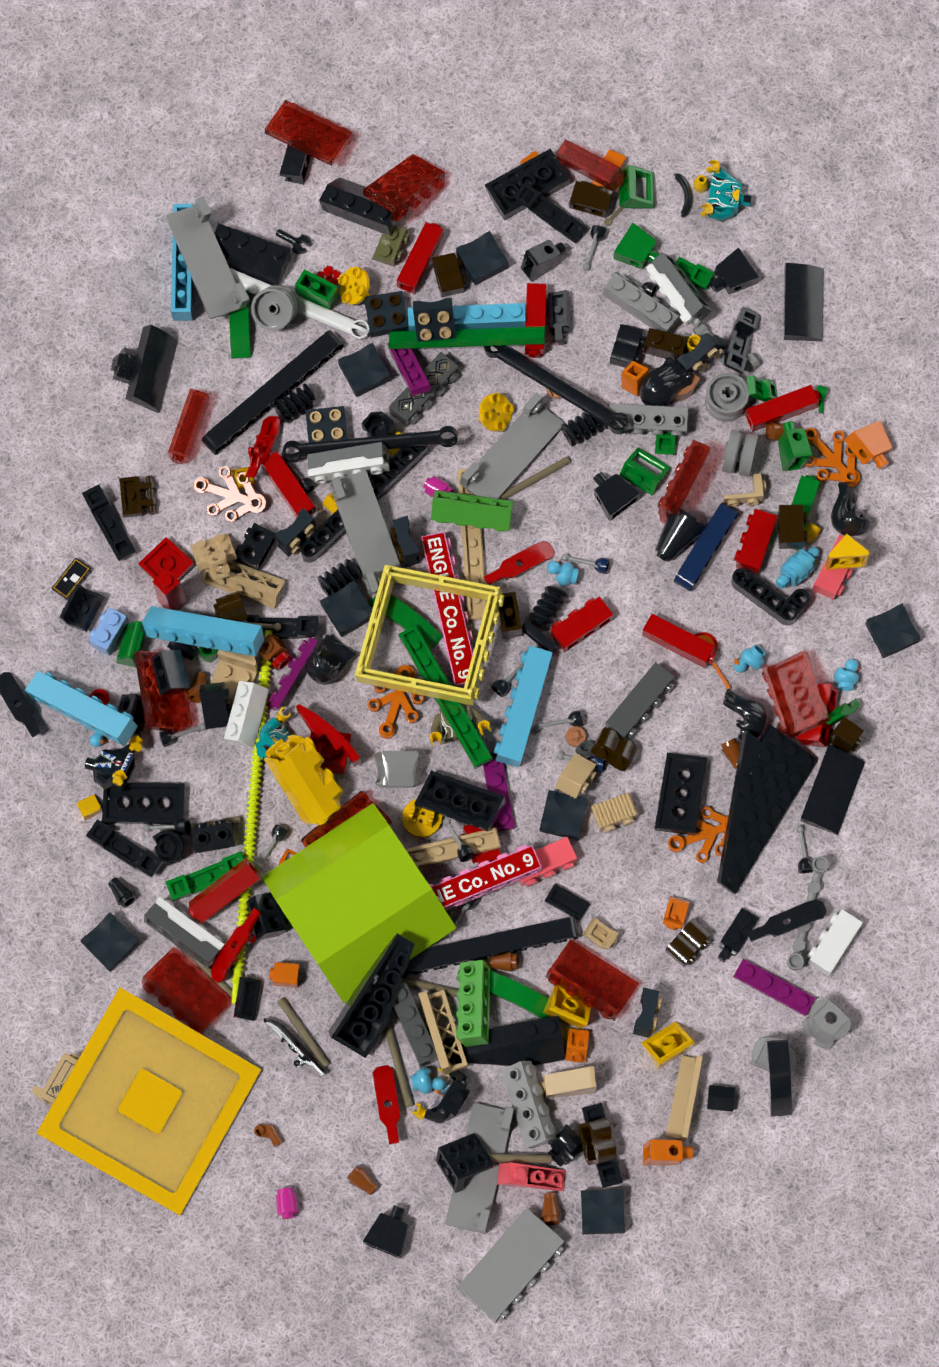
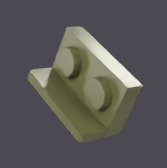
(389, 247)

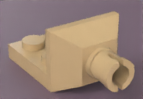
(234, 668)

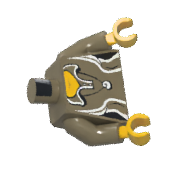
(444, 734)

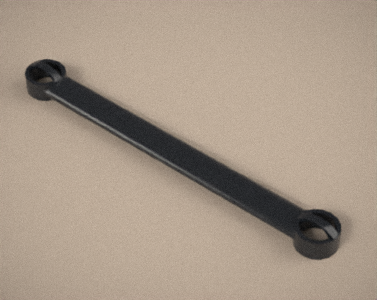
(560, 388)
(390, 441)

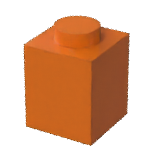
(633, 376)
(285, 974)

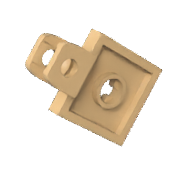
(214, 555)

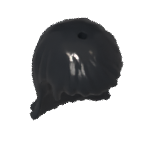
(664, 383)
(844, 513)
(328, 661)
(751, 711)

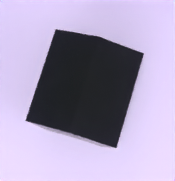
(720, 1098)

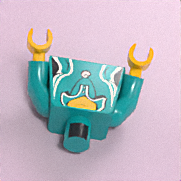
(723, 194)
(272, 732)

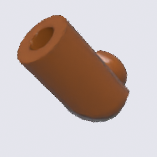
(268, 1131)

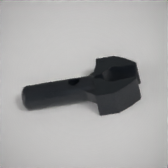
(294, 241)

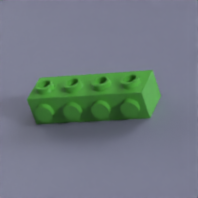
(471, 510)
(473, 1003)

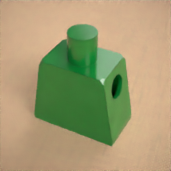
(636, 248)
(793, 447)

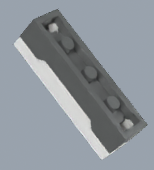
(678, 289)
(348, 461)
(183, 932)

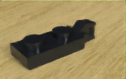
(559, 315)
(737, 934)

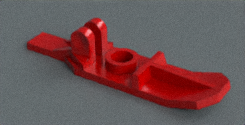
(263, 444)
(528, 557)
(229, 952)
(386, 1092)

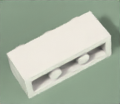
(246, 713)
(834, 942)

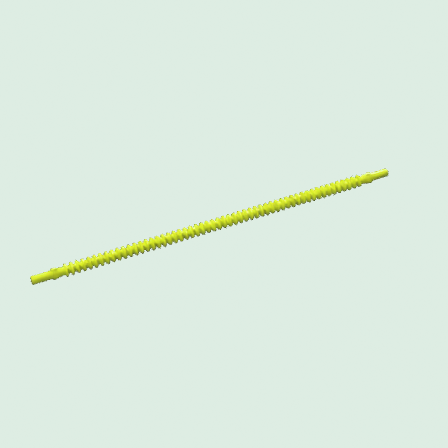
(251, 824)

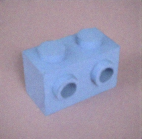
(109, 631)

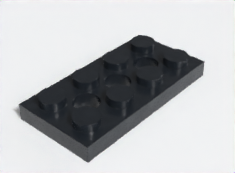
(690, 803)
(152, 813)

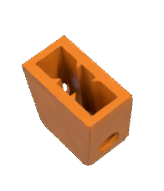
(870, 444)
(657, 1152)

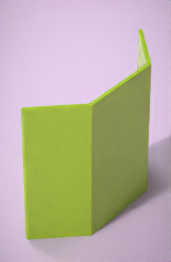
(354, 896)

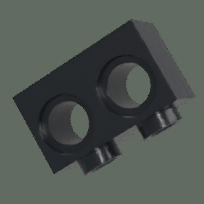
(260, 548)
(133, 705)
(271, 914)

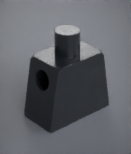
(541, 259)
(734, 273)
(614, 494)
(388, 1233)

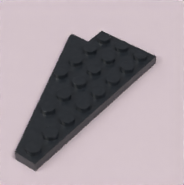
(764, 787)

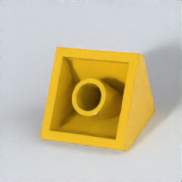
(847, 555)
(567, 1008)
(668, 1044)

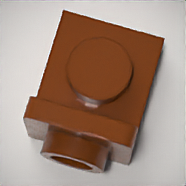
(272, 646)

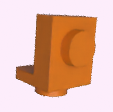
(675, 913)

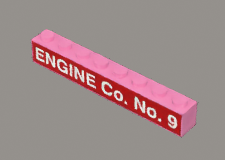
(449, 607)
(487, 877)

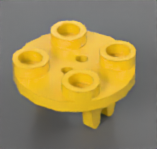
(354, 285)
(500, 416)
(411, 817)

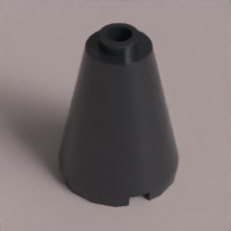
(677, 534)

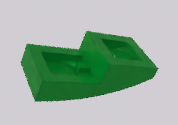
(696, 274)
(761, 390)
(665, 444)
(844, 710)

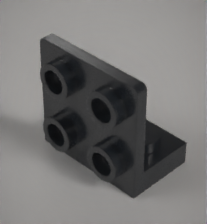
(462, 1160)

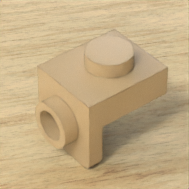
(600, 934)

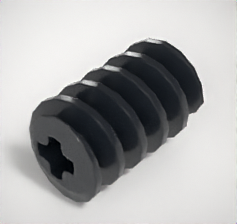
(294, 403)
(580, 426)
(339, 576)
(546, 606)

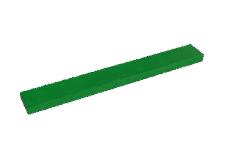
(472, 337)
(453, 711)

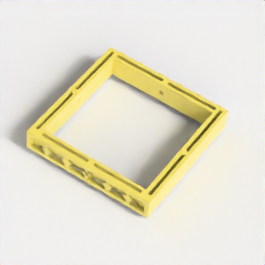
(481, 654)

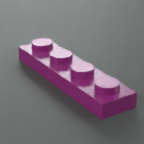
(410, 370)
(295, 666)
(497, 783)
(774, 987)

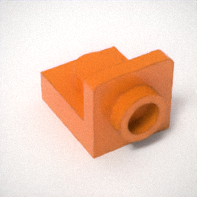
(577, 1045)

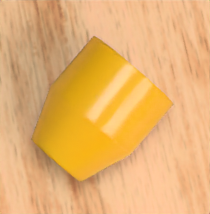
(701, 187)
(692, 340)
(813, 532)

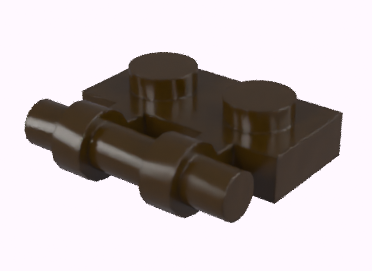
(131, 496)

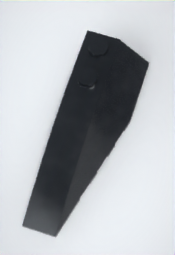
(372, 1001)
(509, 1044)

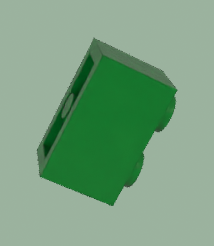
(316, 289)

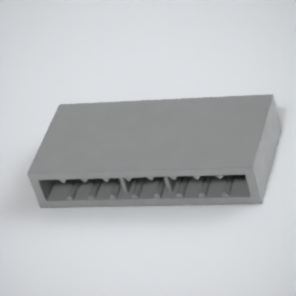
(511, 1265)

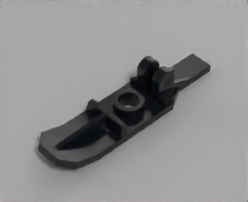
(13, 694)
(799, 916)
(304, 1055)

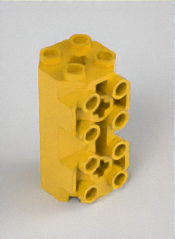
(303, 780)

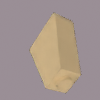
(569, 1083)

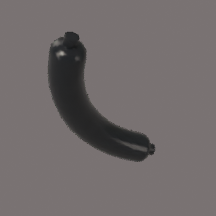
(687, 194)

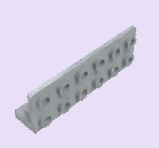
(206, 260)
(512, 451)
(364, 527)
(473, 1205)

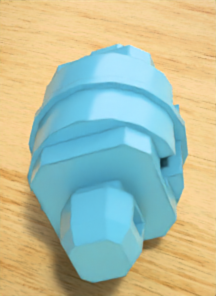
(797, 567)

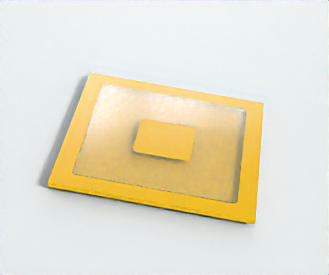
(148, 1101)

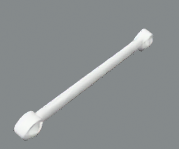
(308, 308)

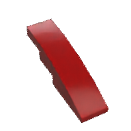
(323, 730)

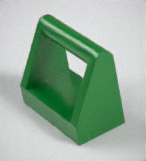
(627, 190)
(642, 477)
(130, 643)

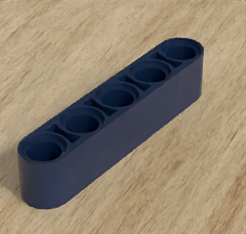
(705, 546)

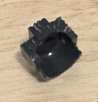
(123, 365)
(378, 424)
(168, 845)
(566, 1147)

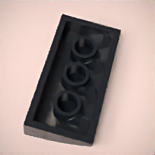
(541, 173)
(803, 302)
(151, 368)
(832, 790)
(460, 801)

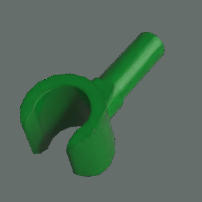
(822, 391)

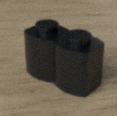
(627, 346)

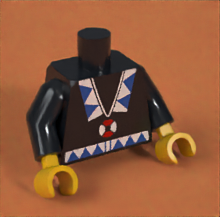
(115, 766)
(448, 1100)

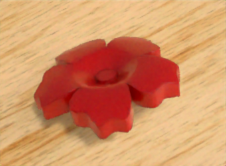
(329, 275)

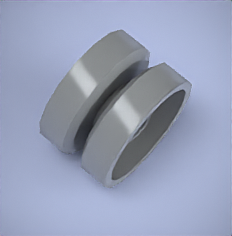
(269, 298)
(726, 397)
(739, 453)

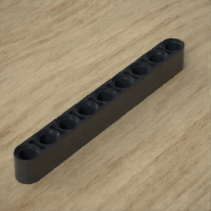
(279, 385)
(389, 481)
(493, 944)

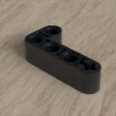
(767, 593)

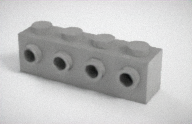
(639, 304)
(653, 419)
(529, 1104)

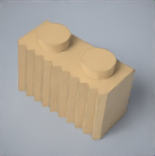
(576, 775)
(614, 812)

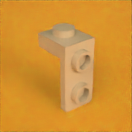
(751, 499)

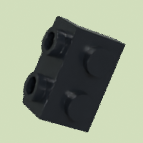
(81, 608)

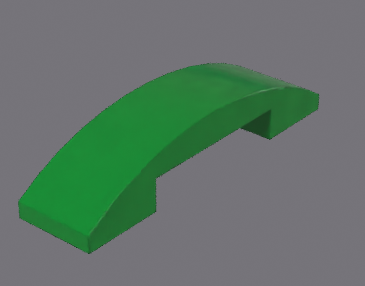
(240, 333)
(407, 617)
(196, 882)
(518, 994)

